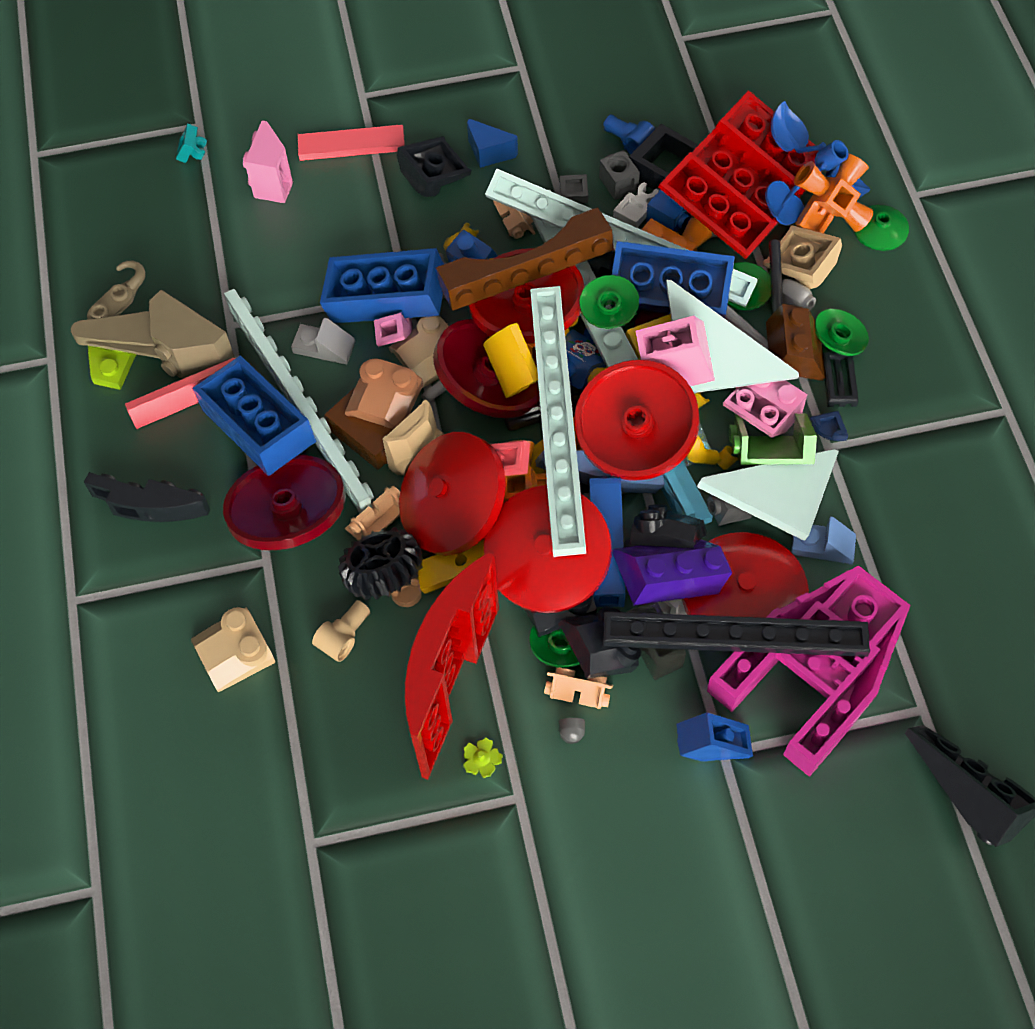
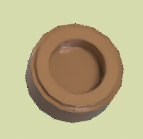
(409, 595)

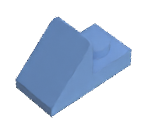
(827, 543)

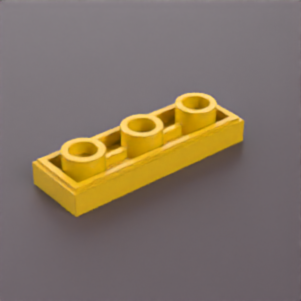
(441, 569)

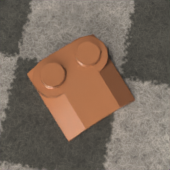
(384, 393)

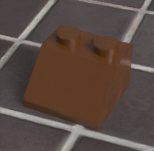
(794, 341)

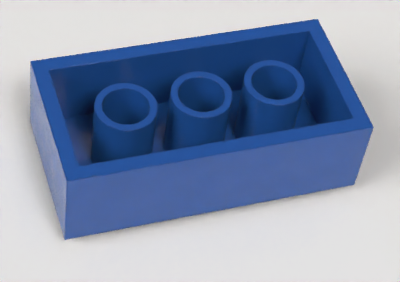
(699, 273)
(382, 285)
(254, 415)

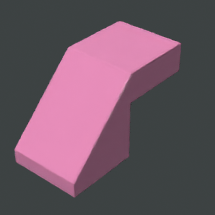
(392, 329)

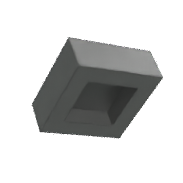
(574, 187)

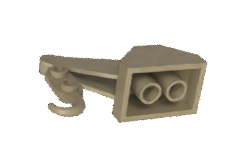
(166, 331)

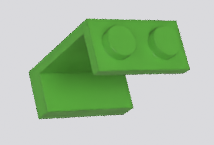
(776, 450)

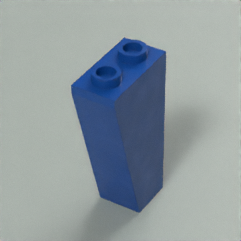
(607, 497)

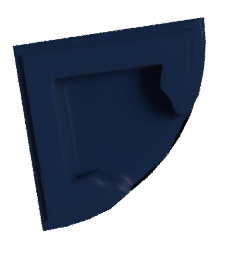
(830, 426)

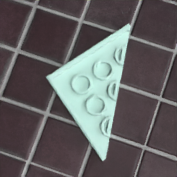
(734, 355)
(777, 493)

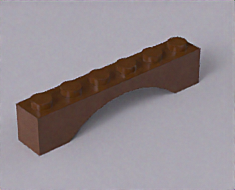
(473, 280)

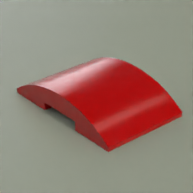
(729, 174)
(448, 635)

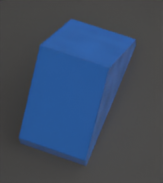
(491, 144)

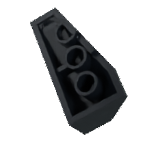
(986, 803)

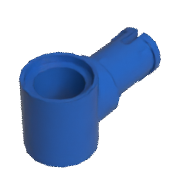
(630, 133)

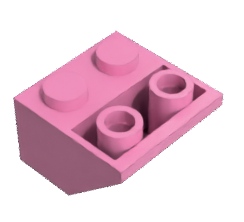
(268, 166)
(680, 346)
(767, 405)

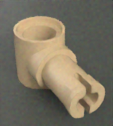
(337, 638)

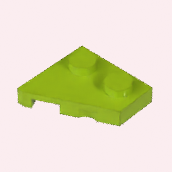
(109, 366)

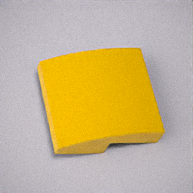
(511, 360)

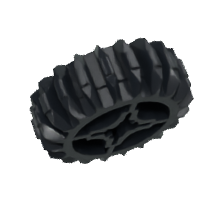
(380, 563)

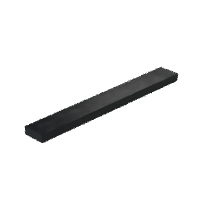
(736, 634)

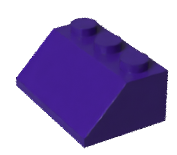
(672, 572)

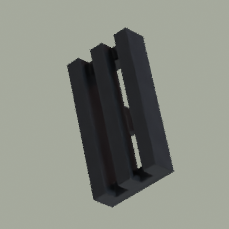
(841, 399)

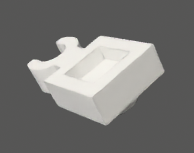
(634, 208)

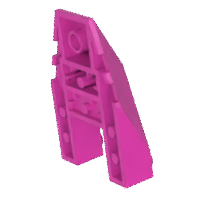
(845, 681)

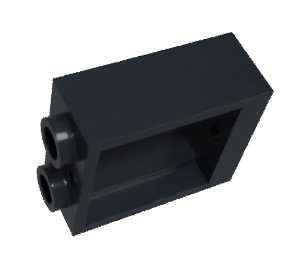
(652, 147)

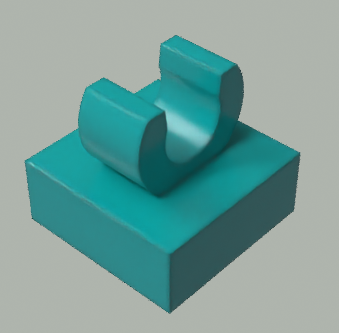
(189, 144)

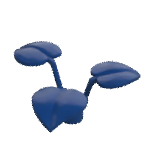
(792, 134)

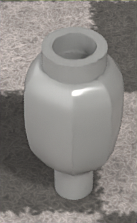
(797, 294)

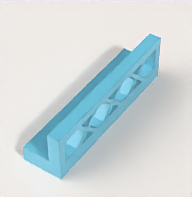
(684, 495)

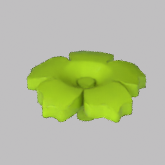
(481, 758)

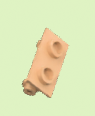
(516, 222)
(382, 514)
(566, 683)

